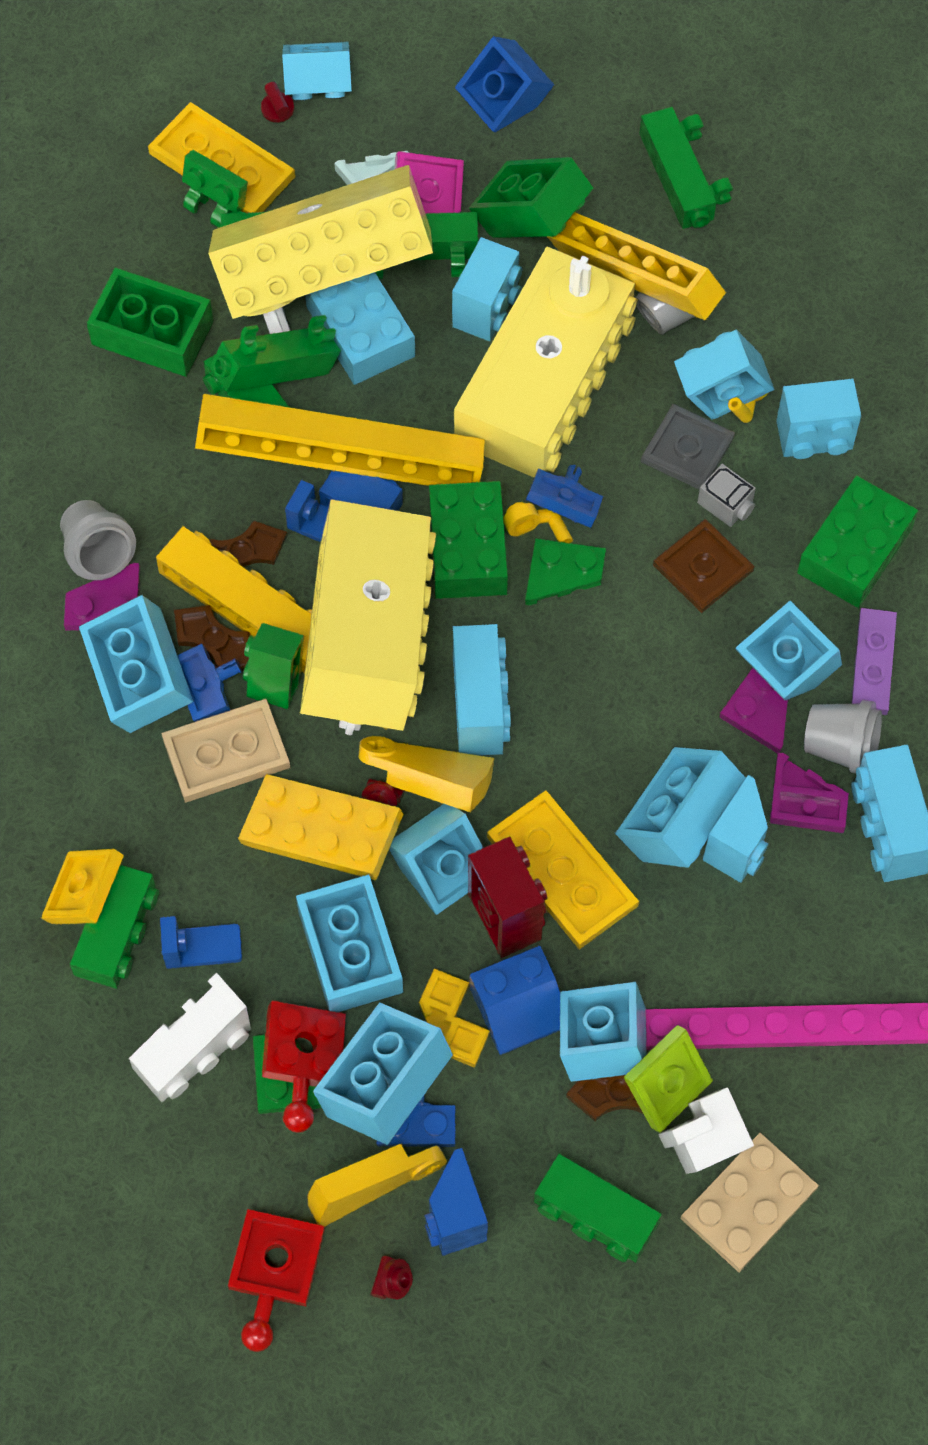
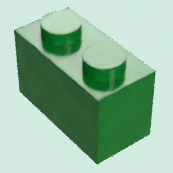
(273, 665)

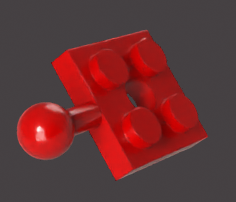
(289, 1064)
(287, 1283)

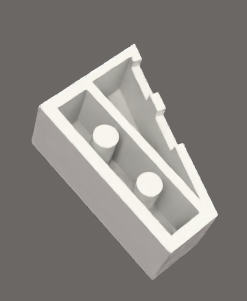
(192, 1041)

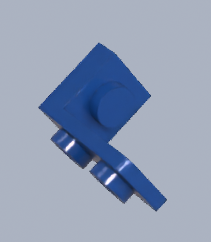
(305, 513)
(199, 945)

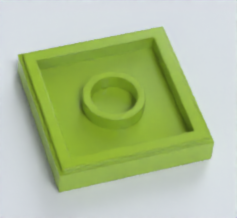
(668, 1078)

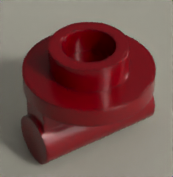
(276, 105)
(382, 793)
(392, 1279)

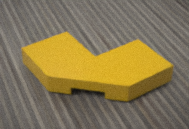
(440, 1006)

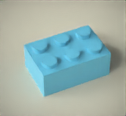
(366, 326)
(135, 664)
(480, 689)
(680, 806)
(893, 812)
(349, 944)
(383, 1073)

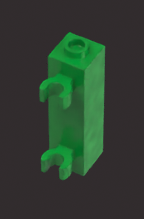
(678, 168)
(452, 237)
(276, 356)

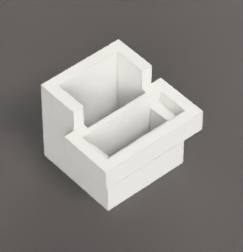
(712, 1133)

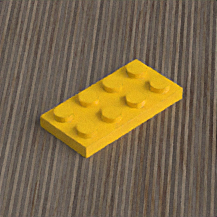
(213, 139)
(321, 826)
(579, 883)

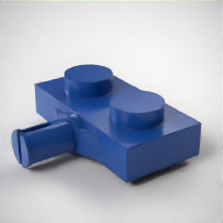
(565, 496)
(206, 682)
(426, 1127)

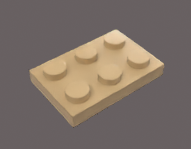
(225, 750)
(749, 1202)

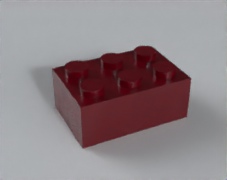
(506, 896)

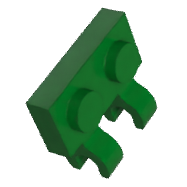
(213, 182)

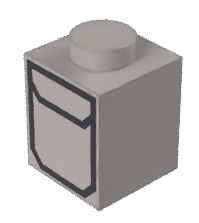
(727, 496)

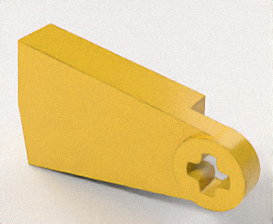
(433, 773)
(369, 1179)

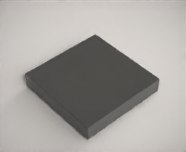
(687, 446)

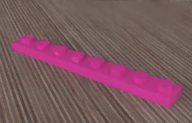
(793, 1025)

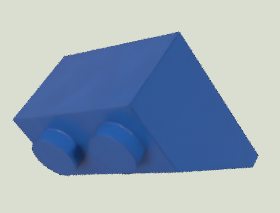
(503, 83)
(517, 999)
(455, 1209)

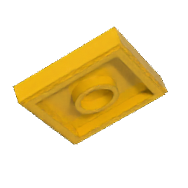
(82, 886)

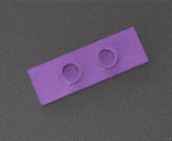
(874, 658)

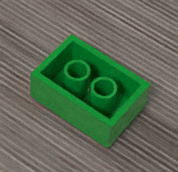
(531, 198)
(150, 322)
(468, 539)
(857, 541)

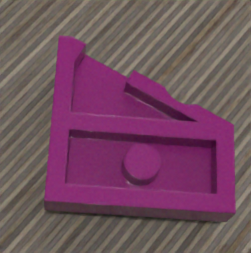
(100, 597)
(757, 711)
(805, 799)

